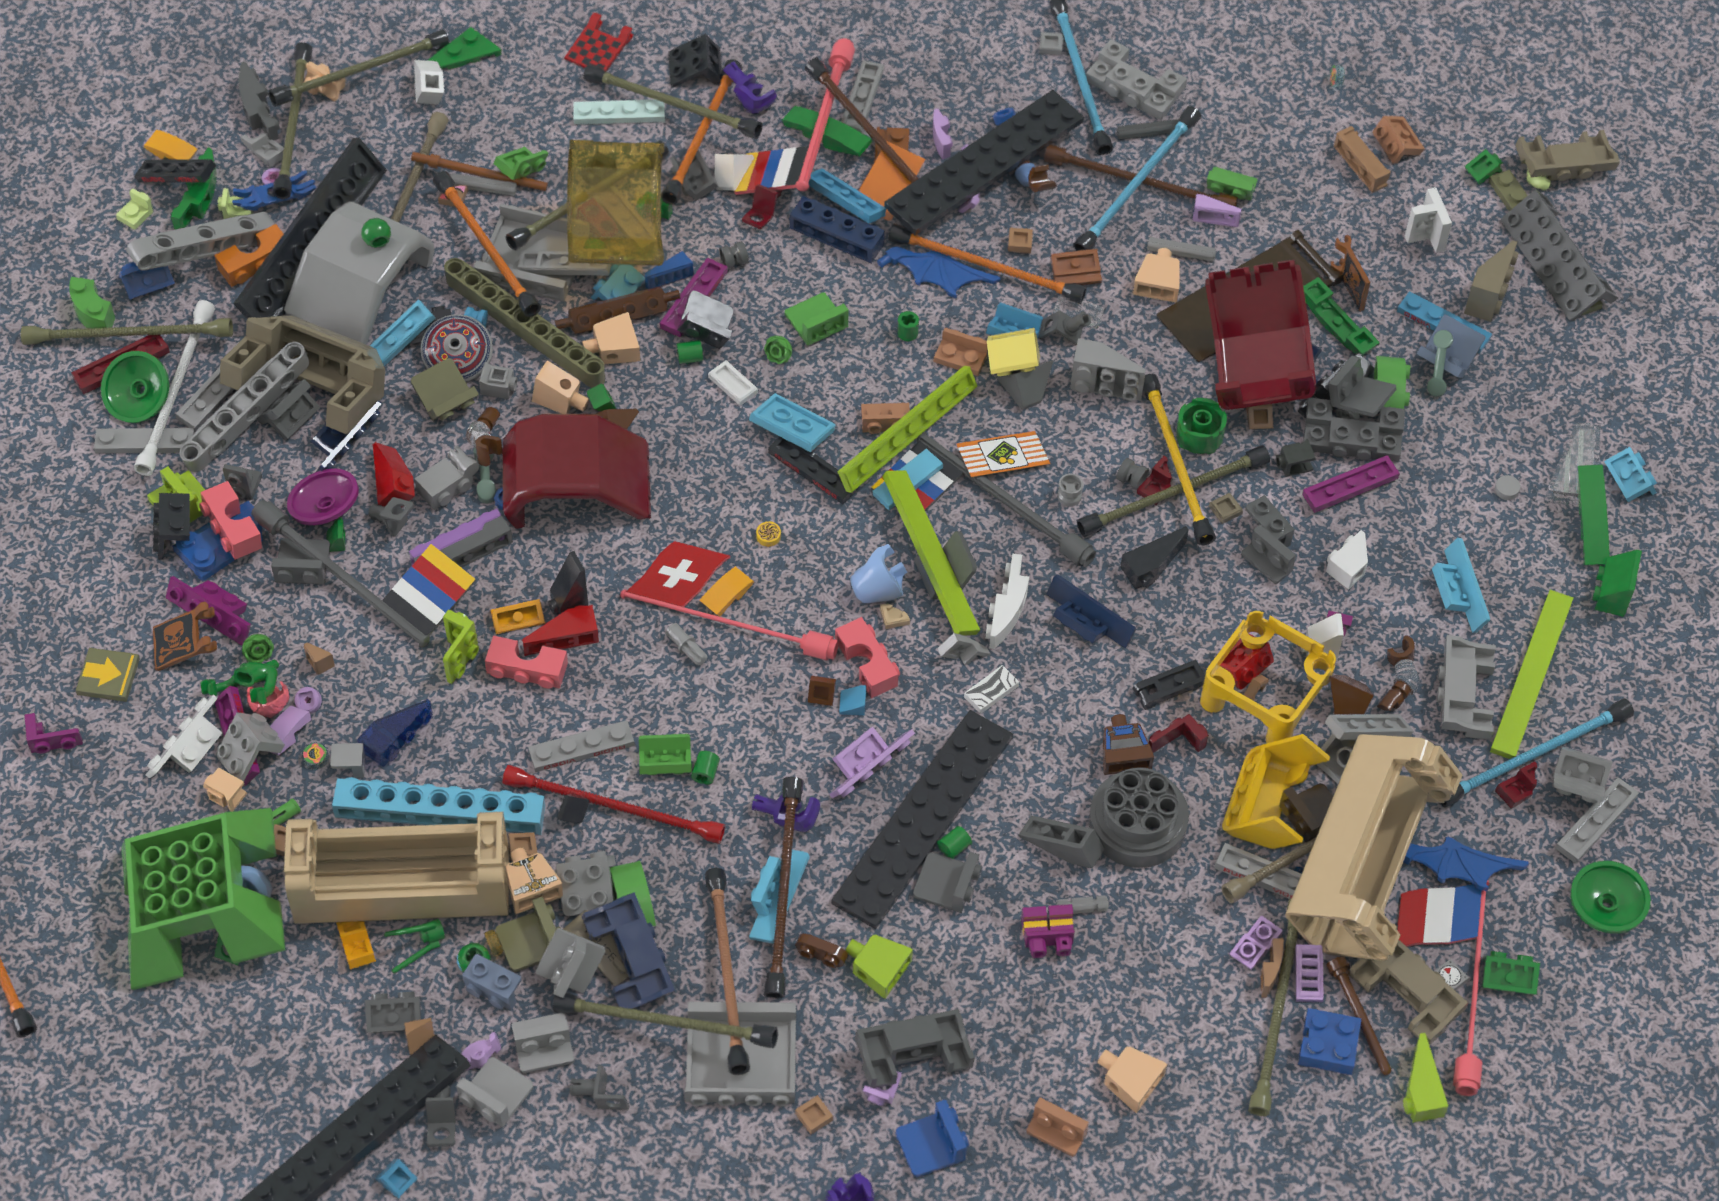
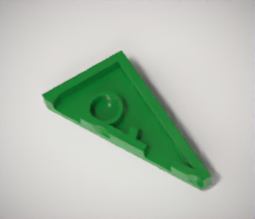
(465, 49)

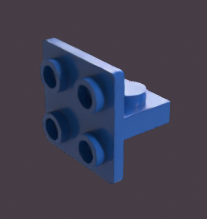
(141, 282)

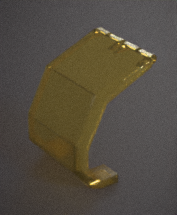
(614, 203)

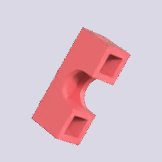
(237, 536)
(859, 640)
(544, 670)

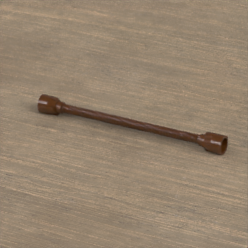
(1058, 156)

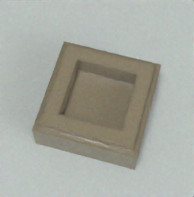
(1225, 508)

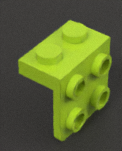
(463, 637)

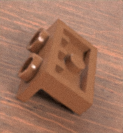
(1397, 138)
(961, 350)
(881, 416)
(1057, 1127)

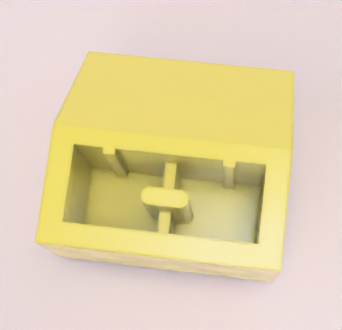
(1013, 352)

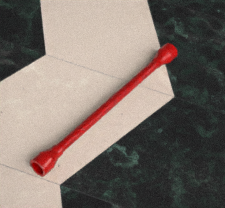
(709, 830)

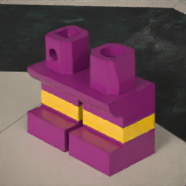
(1058, 932)

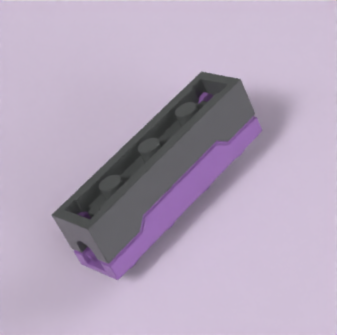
(471, 539)

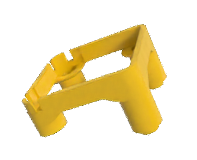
(1279, 719)

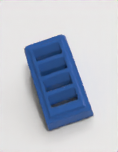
(672, 270)

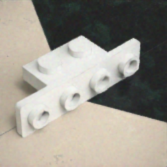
(191, 743)

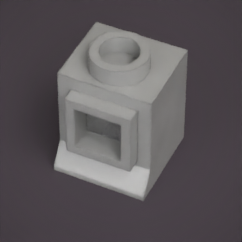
(497, 381)

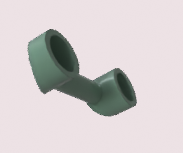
(1443, 340)
(485, 488)

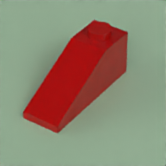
(391, 475)
(567, 630)

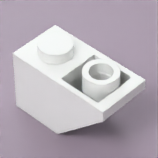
(428, 82)
(1350, 561)

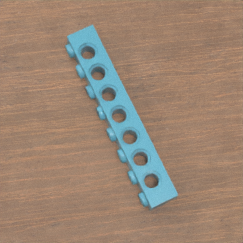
(425, 812)

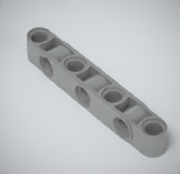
(197, 241)
(244, 407)

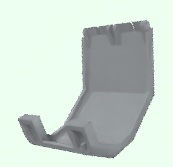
(346, 279)

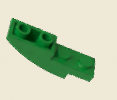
(196, 199)

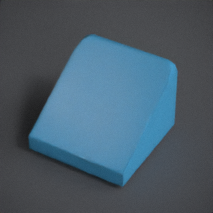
(853, 701)
(396, 1177)

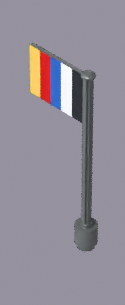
(953, 468)
(417, 598)

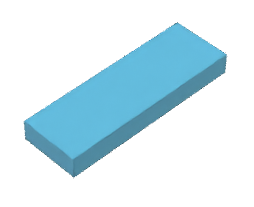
(402, 331)
(919, 471)

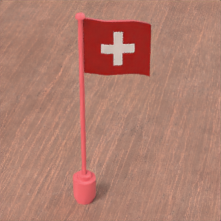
(683, 572)

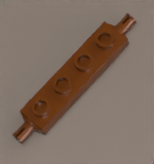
(636, 304)

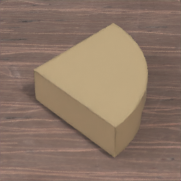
(893, 617)

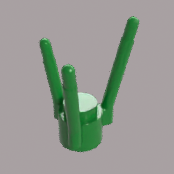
(429, 932)

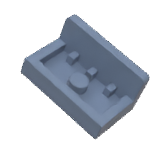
(491, 982)

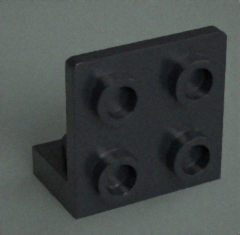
(695, 58)

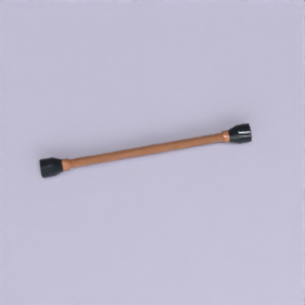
(716, 883)

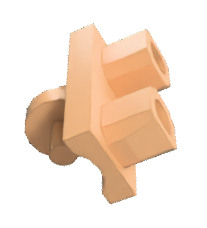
(329, 90)

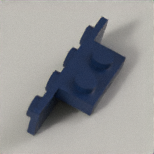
(334, 442)
(1087, 615)

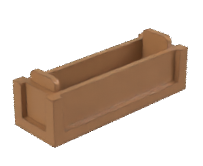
(1361, 159)

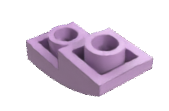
(940, 134)
(288, 723)
(1256, 943)

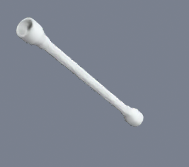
(147, 459)

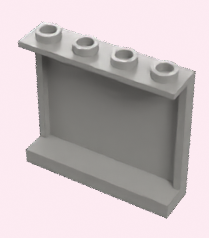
(550, 238)
(770, 1072)

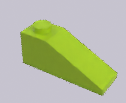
(1424, 1092)

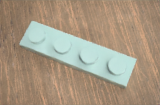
(619, 111)

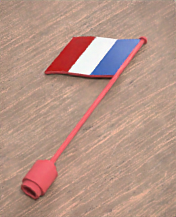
(1448, 918)

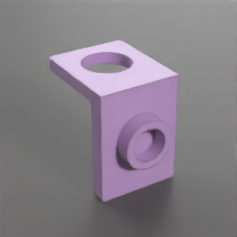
(879, 1096)

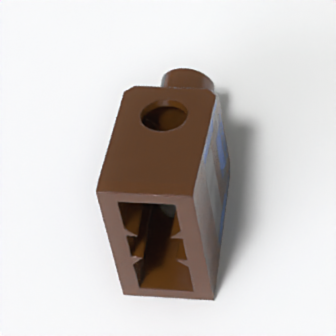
(1125, 747)

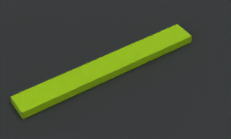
(907, 429)
(931, 553)
(1531, 675)

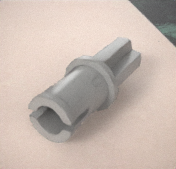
(686, 644)

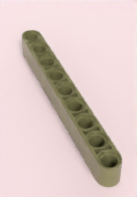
(533, 329)

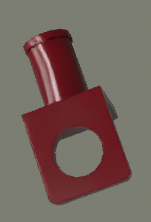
(763, 206)

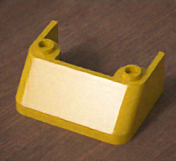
(1265, 773)

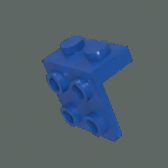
(933, 1141)

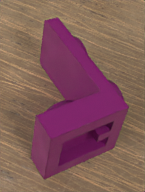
(44, 742)

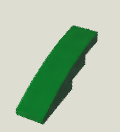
(836, 135)
(1593, 514)

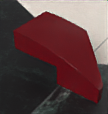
(1157, 481)
(1519, 787)

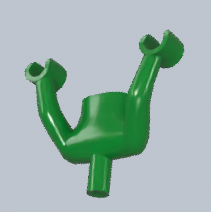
(248, 675)

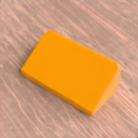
(517, 616)

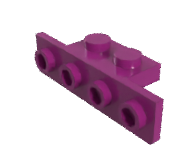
(226, 606)

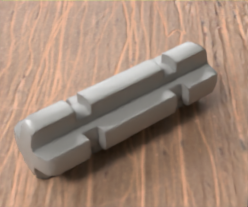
(1086, 904)

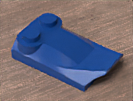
(204, 550)

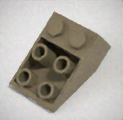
(1490, 284)

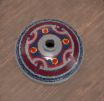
(473, 348)

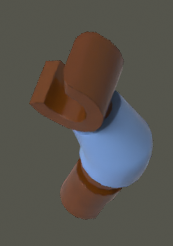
(1034, 177)

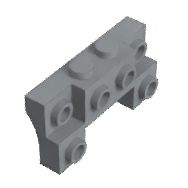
(1133, 85)
(1458, 687)

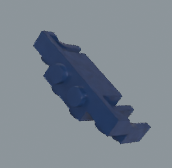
(637, 950)

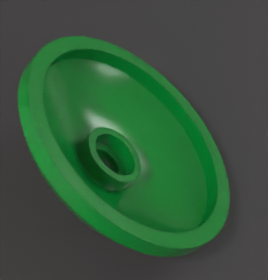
(123, 385)
(1611, 884)

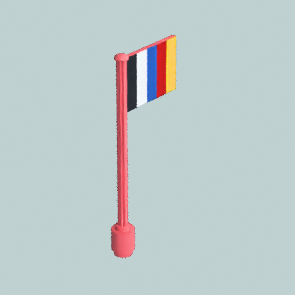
(794, 166)

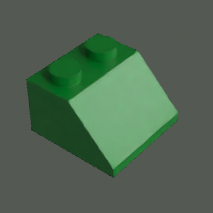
(1617, 582)

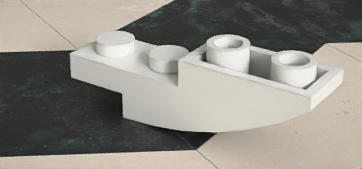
(1008, 604)

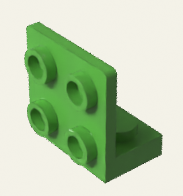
(817, 318)

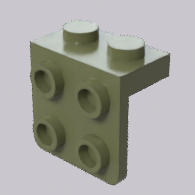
(443, 390)
(527, 936)

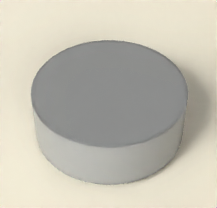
(1507, 487)

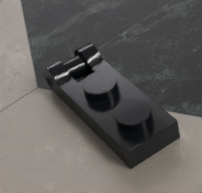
(1169, 684)

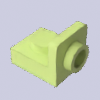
(228, 209)
(136, 210)

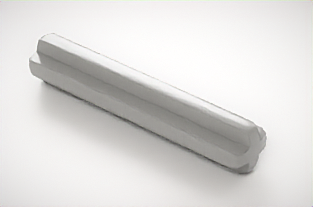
(485, 184)
(1182, 249)

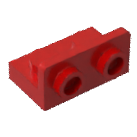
(1247, 663)

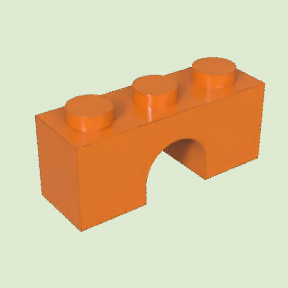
(240, 266)

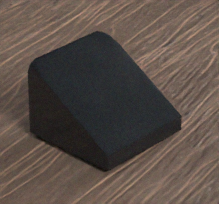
(573, 808)

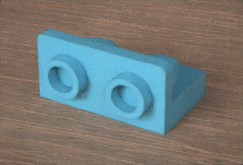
(1630, 475)

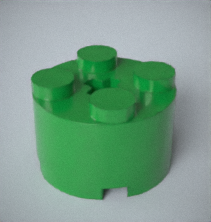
(1201, 426)

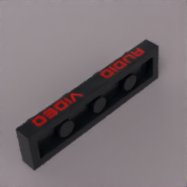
(175, 171)
(811, 468)

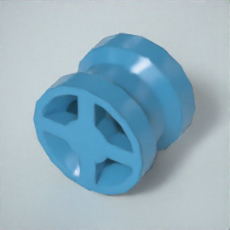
(481, 316)

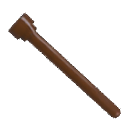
(1340, 970)

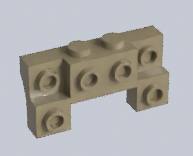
(1568, 159)
(1417, 985)

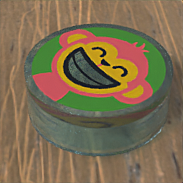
(1337, 75)
(315, 755)

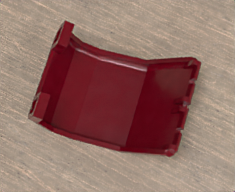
(1261, 335)
(574, 460)

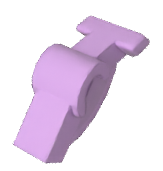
(481, 1051)

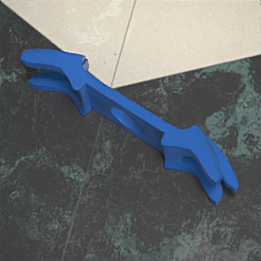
(261, 198)

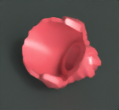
(274, 704)

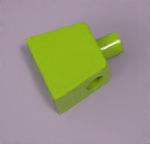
(879, 962)

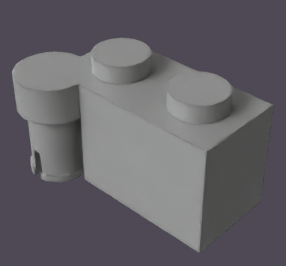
(447, 478)

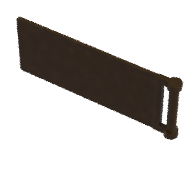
(1190, 317)

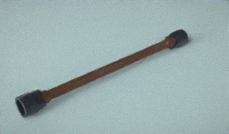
(820, 73)
(775, 981)

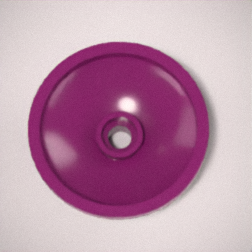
(323, 497)

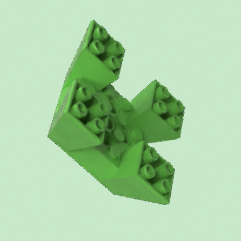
(193, 882)

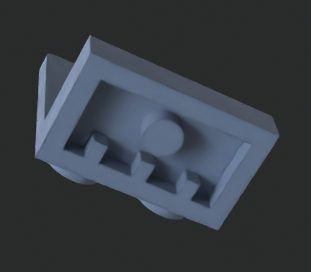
(1462, 351)

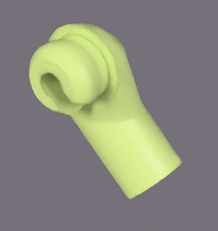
(1538, 182)

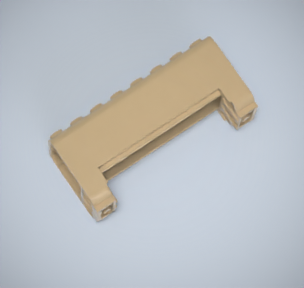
(1365, 843)
(397, 871)

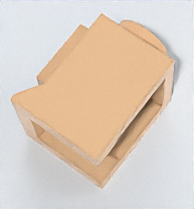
(224, 789)

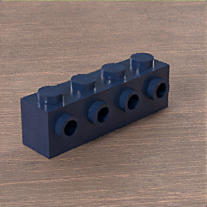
(837, 229)

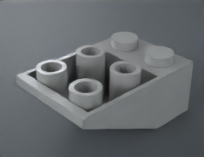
(1106, 372)

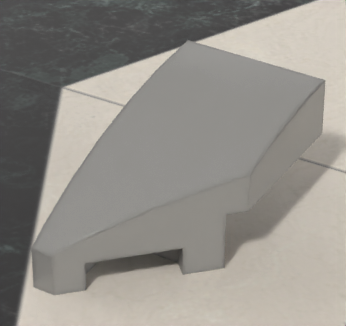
(265, 149)
(962, 647)

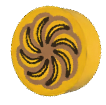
(768, 534)

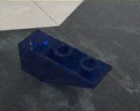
(388, 734)

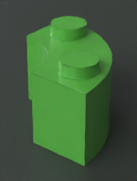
(89, 307)
(1394, 371)
(630, 879)

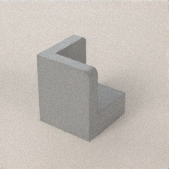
(349, 757)

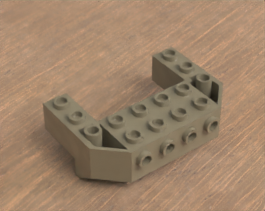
(335, 364)

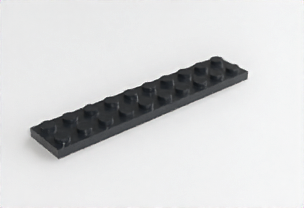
(983, 162)
(347, 181)
(922, 819)
(363, 1125)

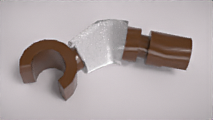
(479, 436)
(1406, 676)

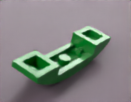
(1335, 320)

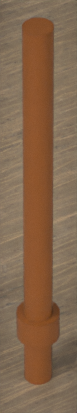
(435, 161)

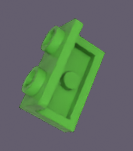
(520, 162)
(1231, 183)
(664, 754)

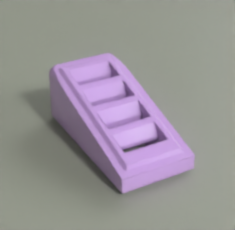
(1215, 212)
(1313, 957)

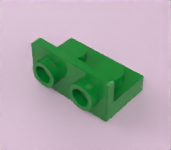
(1510, 974)

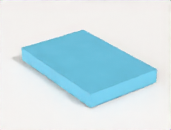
(792, 422)

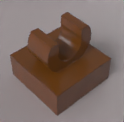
(821, 690)

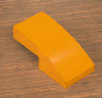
(169, 146)
(726, 590)
(356, 943)

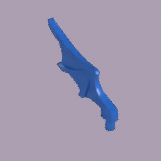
(936, 269)
(1461, 862)

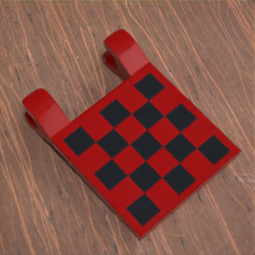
(596, 46)

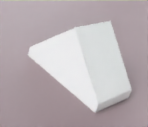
(731, 169)

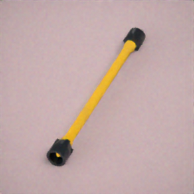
(1203, 530)

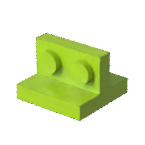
(180, 484)

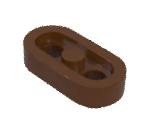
(829, 953)

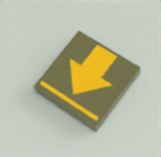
(107, 674)

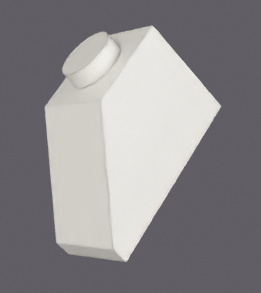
(1328, 633)

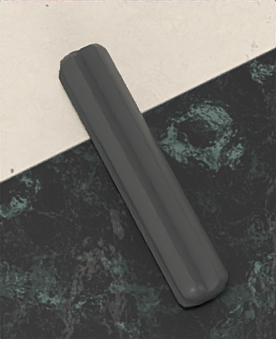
(1146, 129)

